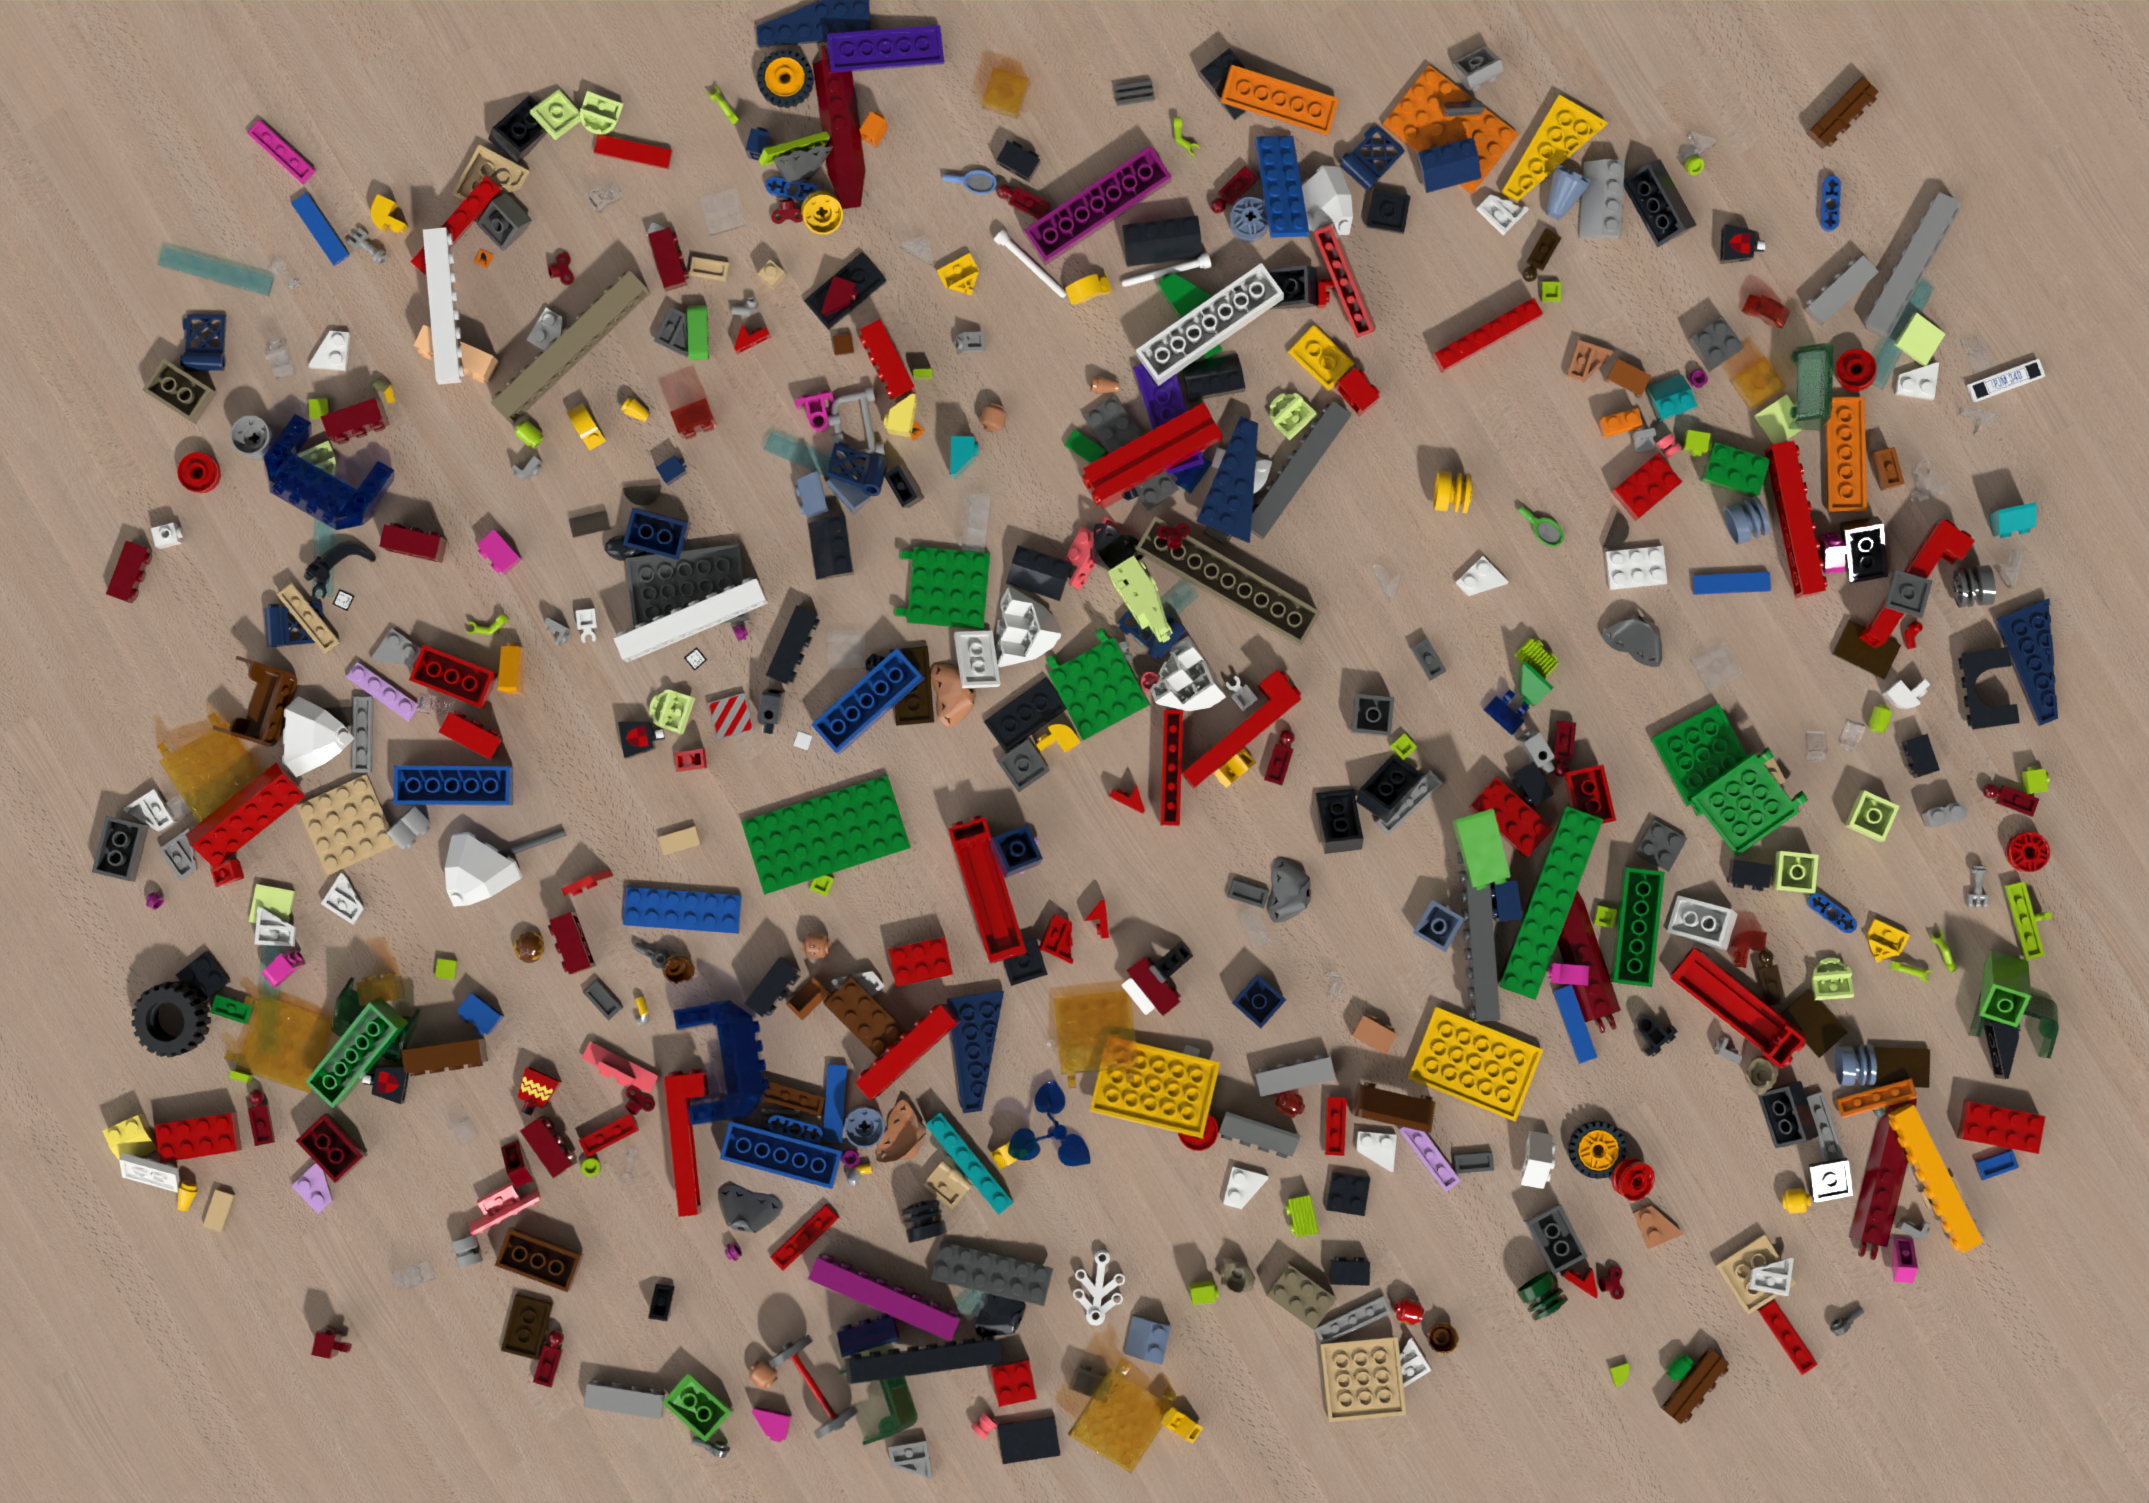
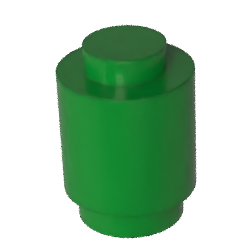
(1679, 1367)

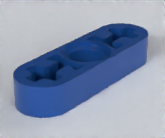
(807, 187)
(1826, 190)
(1823, 914)
(807, 1136)

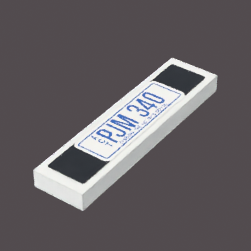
(2005, 381)

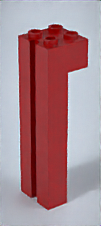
(1150, 455)
(1940, 542)
(1281, 699)
(987, 890)
(1739, 1007)
(679, 1090)

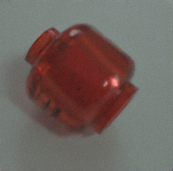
(1289, 1103)

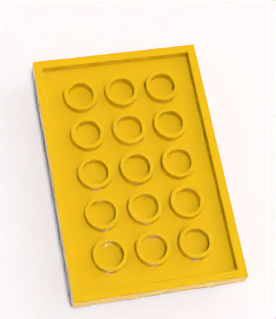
(1475, 1064)
(1167, 1091)

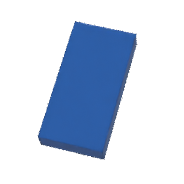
(1996, 1164)

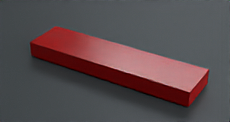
(633, 151)
(804, 1237)
(1787, 1337)

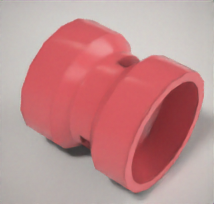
(1666, 442)
(1148, 680)
(984, 1425)

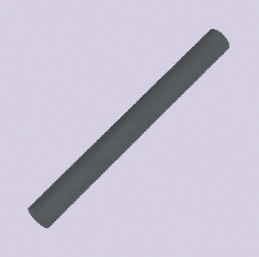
(533, 843)

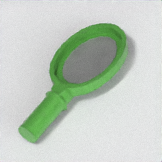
(1545, 529)

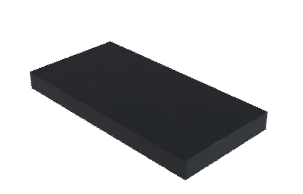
(858, 271)
(1025, 715)

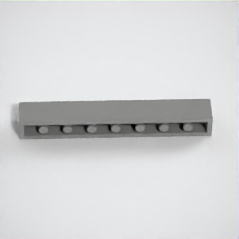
(1912, 265)

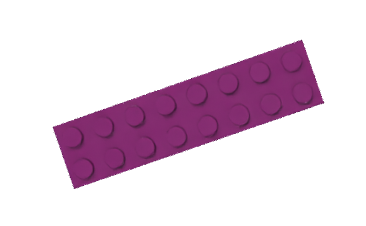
(1097, 205)
(885, 1297)

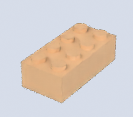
(475, 362)

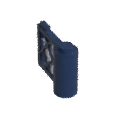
(1360, 168)
(204, 358)
(872, 470)
(278, 625)
(1156, 648)

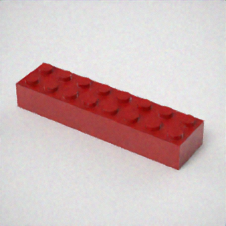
(1795, 519)

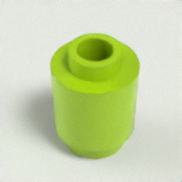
(529, 434)
(1880, 718)

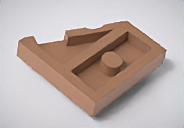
(1586, 360)
(1655, 1227)

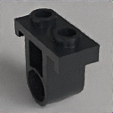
(1654, 1035)

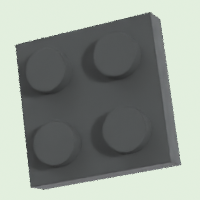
(1908, 594)
(1023, 765)
(1660, 845)

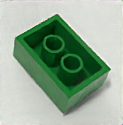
(1735, 470)

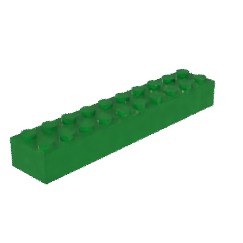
(1550, 901)

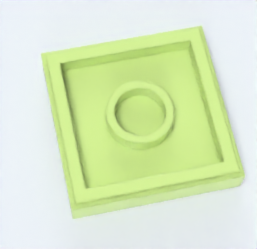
(556, 114)
(1919, 339)
(1776, 420)
(274, 900)

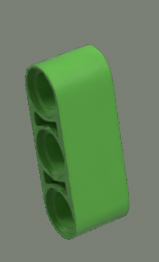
(698, 332)

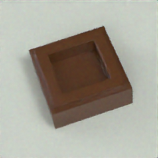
(843, 344)

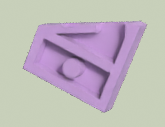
(314, 1188)

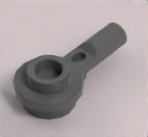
(657, 957)
(1841, 1326)
(717, 1449)

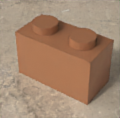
(1374, 1034)

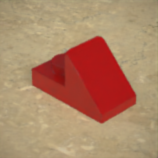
(746, 342)
(690, 760)
(1134, 802)
(227, 873)
(1099, 913)
(1587, 1283)

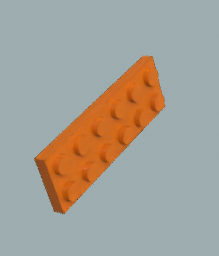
(1279, 100)
(1846, 456)

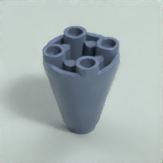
(1565, 191)

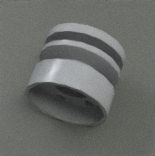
(246, 431)

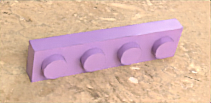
(382, 691)
(1431, 1158)

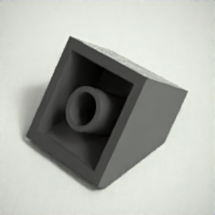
(504, 221)

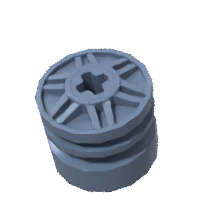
(1249, 230)
(1747, 520)
(1855, 1065)
(872, 1134)

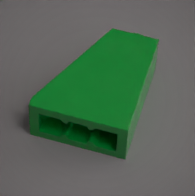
(1181, 294)

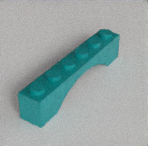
(969, 1163)

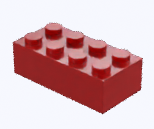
(887, 360)
(453, 677)
(1514, 818)
(2001, 1127)
(198, 1137)

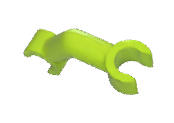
(724, 106)
(1179, 139)
(499, 622)
(1949, 963)
(1921, 973)

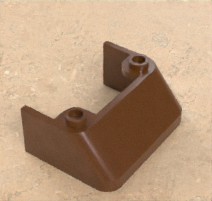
(266, 711)
(1394, 1108)

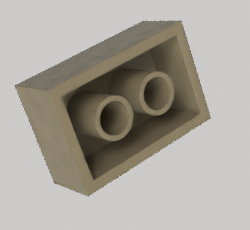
(179, 391)
(1301, 1296)

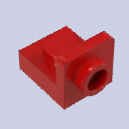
(1323, 295)

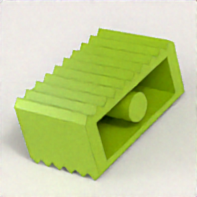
(1537, 657)
(1302, 1215)
(1203, 1292)

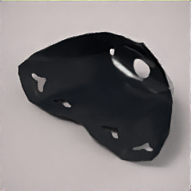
(1111, 550)
(1003, 1316)

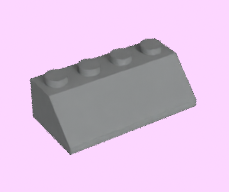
(1602, 200)

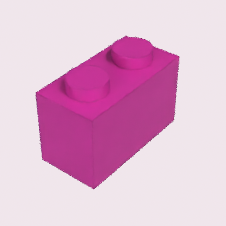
(499, 552)

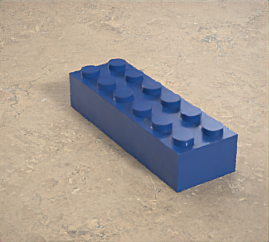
(868, 701)
(453, 785)
(781, 1154)

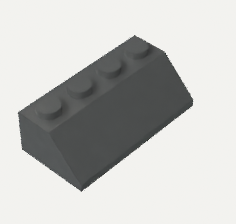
(1258, 1133)

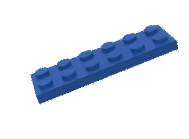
(1281, 186)
(682, 910)

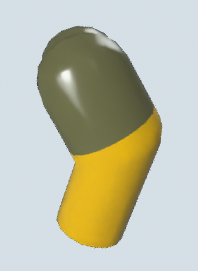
(386, 388)

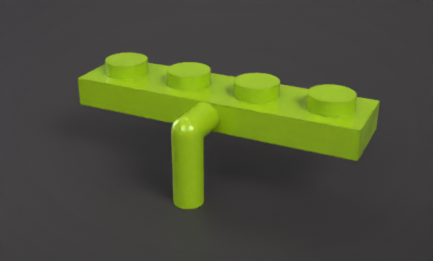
(786, 148)
(2026, 920)

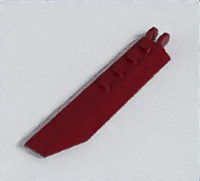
(841, 121)
(1580, 947)
(1880, 1187)

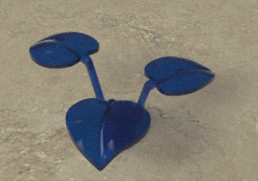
(1024, 1144)

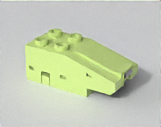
(1141, 596)

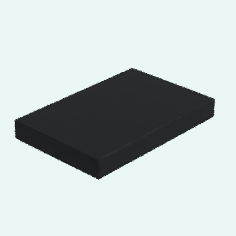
(1028, 1440)

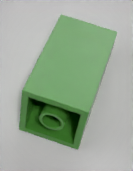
(1481, 849)
(2005, 988)

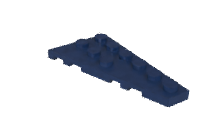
(814, 23)
(1231, 493)
(2031, 653)
(974, 1044)

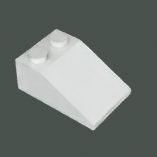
(1702, 922)

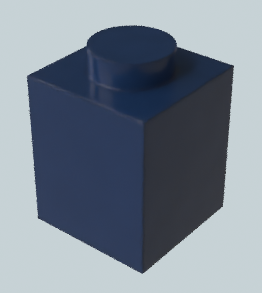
(672, 470)

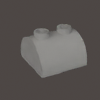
(1478, 68)

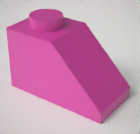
(1904, 1260)
(773, 1423)

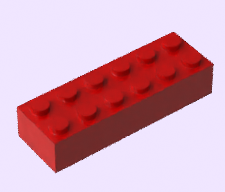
(245, 815)
(908, 1051)

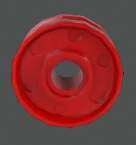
(1856, 358)
(187, 472)
(2039, 852)
(1209, 1137)
(1633, 1179)

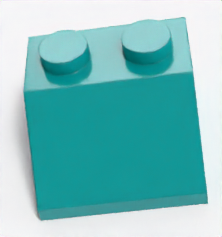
(1671, 397)
(962, 454)
(2013, 519)

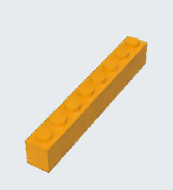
(1935, 1178)

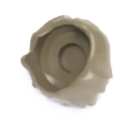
(1761, 1074)
(1236, 1276)

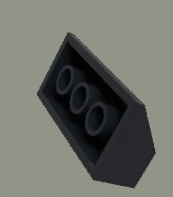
(1658, 203)
(1162, 241)

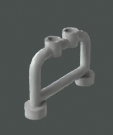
(835, 420)

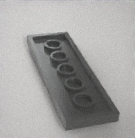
(1116, 429)
(992, 1274)

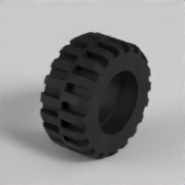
(148, 1025)

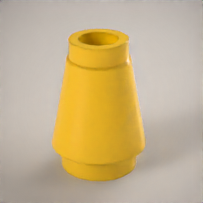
(635, 409)
(186, 1195)

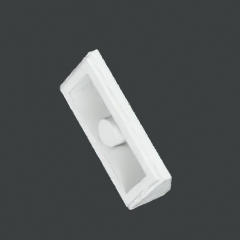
(1138, 996)

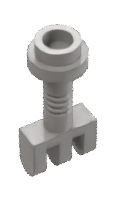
(379, 255)
(1978, 870)

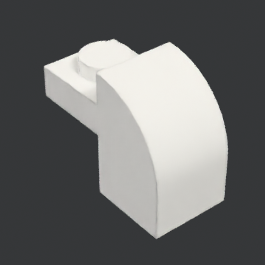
(1902, 697)

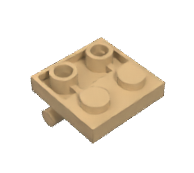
(948, 1182)

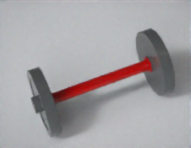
(835, 1421)

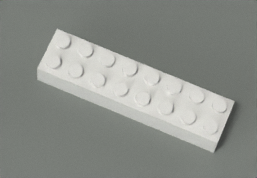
(1209, 324)
(691, 620)

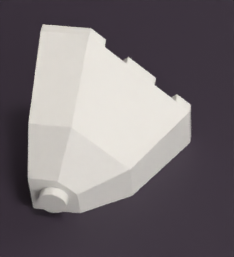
(1328, 199)
(1024, 630)
(1187, 680)
(311, 737)
(476, 870)

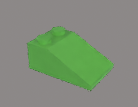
(698, 1407)

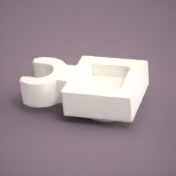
(587, 621)
(1243, 695)

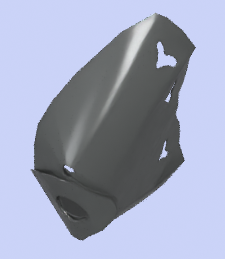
(805, 166)
(1636, 636)
(1289, 890)
(747, 1210)

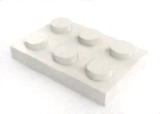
(1636, 568)
(977, 659)
(150, 1172)

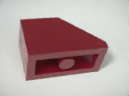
(839, 295)
(516, 1164)

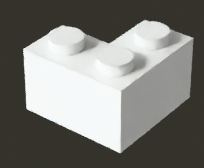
(1538, 1160)

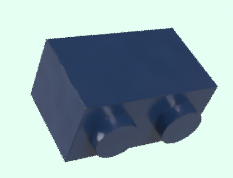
(757, 141)

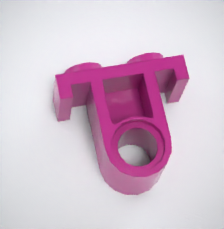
(816, 408)
(1833, 552)
(283, 966)
(1569, 974)

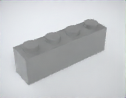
(1843, 289)
(1294, 1076)
(624, 1399)

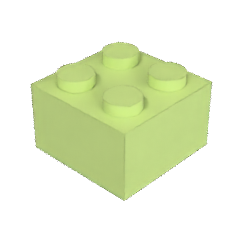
(1871, 816)
(1795, 872)

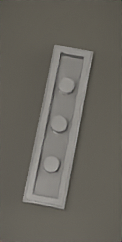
(363, 734)
(1421, 793)
(1827, 1136)
(1352, 1319)

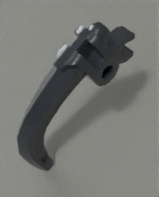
(320, 567)

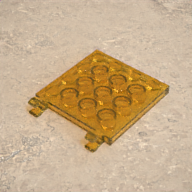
(208, 770)
(1096, 1034)
(283, 1042)
(1121, 1418)

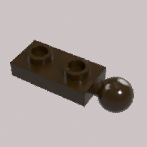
(1541, 254)
(1771, 979)

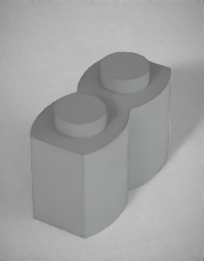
(1941, 815)
(408, 827)

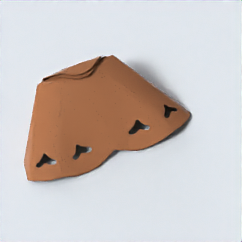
(951, 694)
(904, 1135)

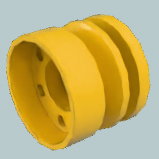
(832, 216)
(1452, 492)

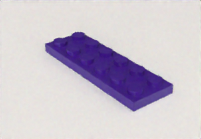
(885, 49)
(1163, 405)

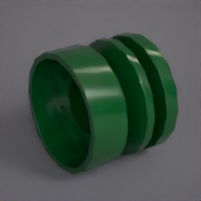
(1544, 1298)

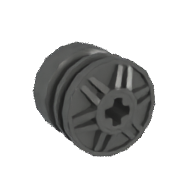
(1973, 586)

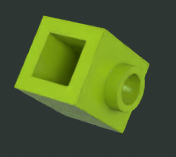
(1696, 443)
(2035, 780)

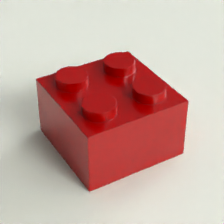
(1358, 391)
(1013, 1382)

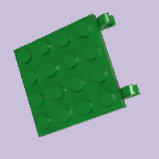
(947, 588)
(1098, 686)
(1698, 752)
(1747, 802)

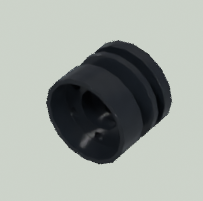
(923, 1220)

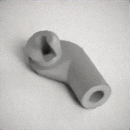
(747, 309)

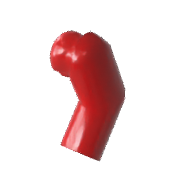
(1910, 633)

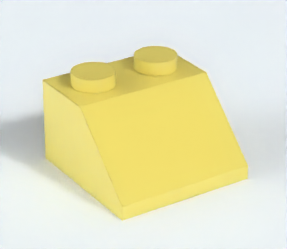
(901, 417)
(131, 1137)

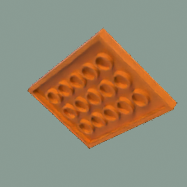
(1422, 124)

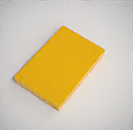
(1321, 357)

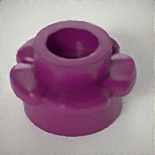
(1698, 373)
(740, 632)
(154, 900)
(845, 1158)
(733, 1251)

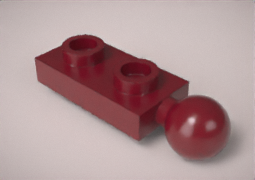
(1234, 190)
(1024, 201)
(1563, 746)
(1280, 759)
(2011, 799)
(260, 1119)
(549, 1360)

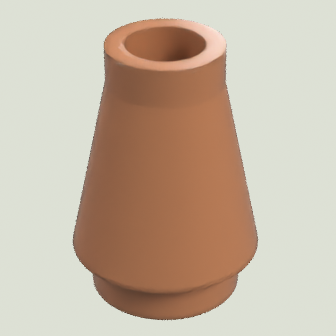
(1103, 385)

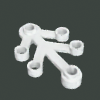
(1098, 1290)

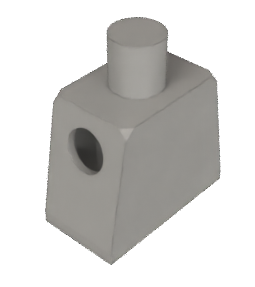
(1534, 743)

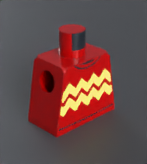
(536, 1089)

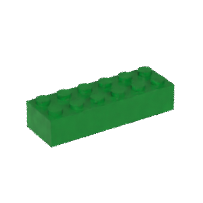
(1637, 927)
(356, 1052)

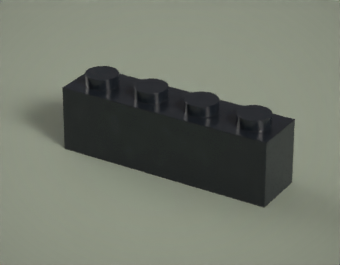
(792, 645)

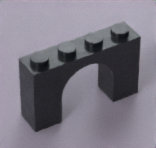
(1974, 665)

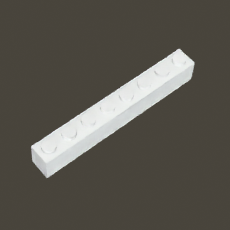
(442, 305)

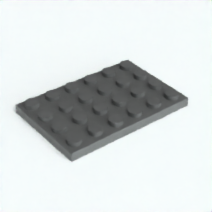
(664, 583)

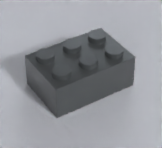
(120, 848)
(1555, 1238)

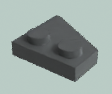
(674, 332)

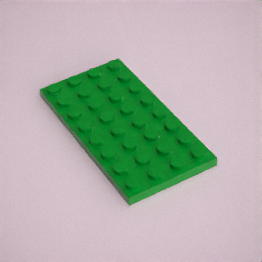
(826, 834)

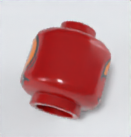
(1409, 1311)

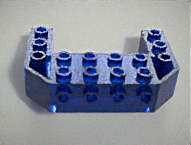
(315, 489)
(740, 1060)

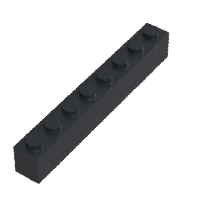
(923, 1360)

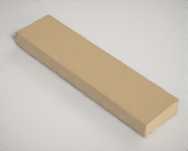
(308, 618)

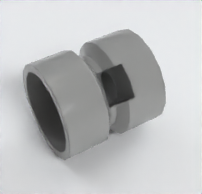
(467, 1251)

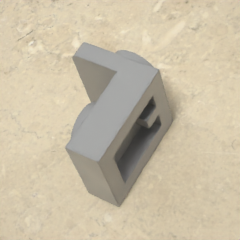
(969, 342)
(554, 627)
(1729, 1054)
(1910, 1229)

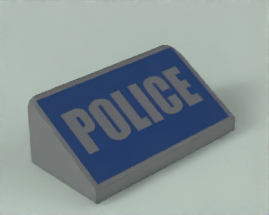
(1463, 108)

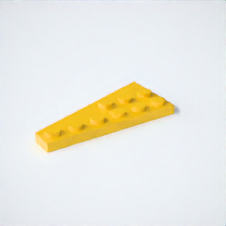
(1557, 139)

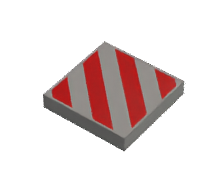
(731, 716)

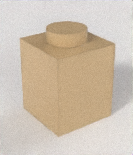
(771, 274)

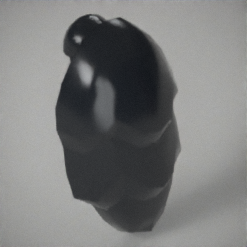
(615, 549)

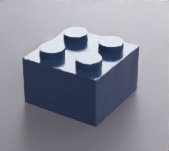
(1016, 851)
(1506, 901)
(1258, 1001)

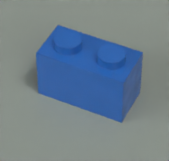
(480, 1014)

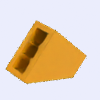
(511, 669)

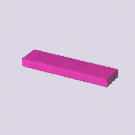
(281, 152)

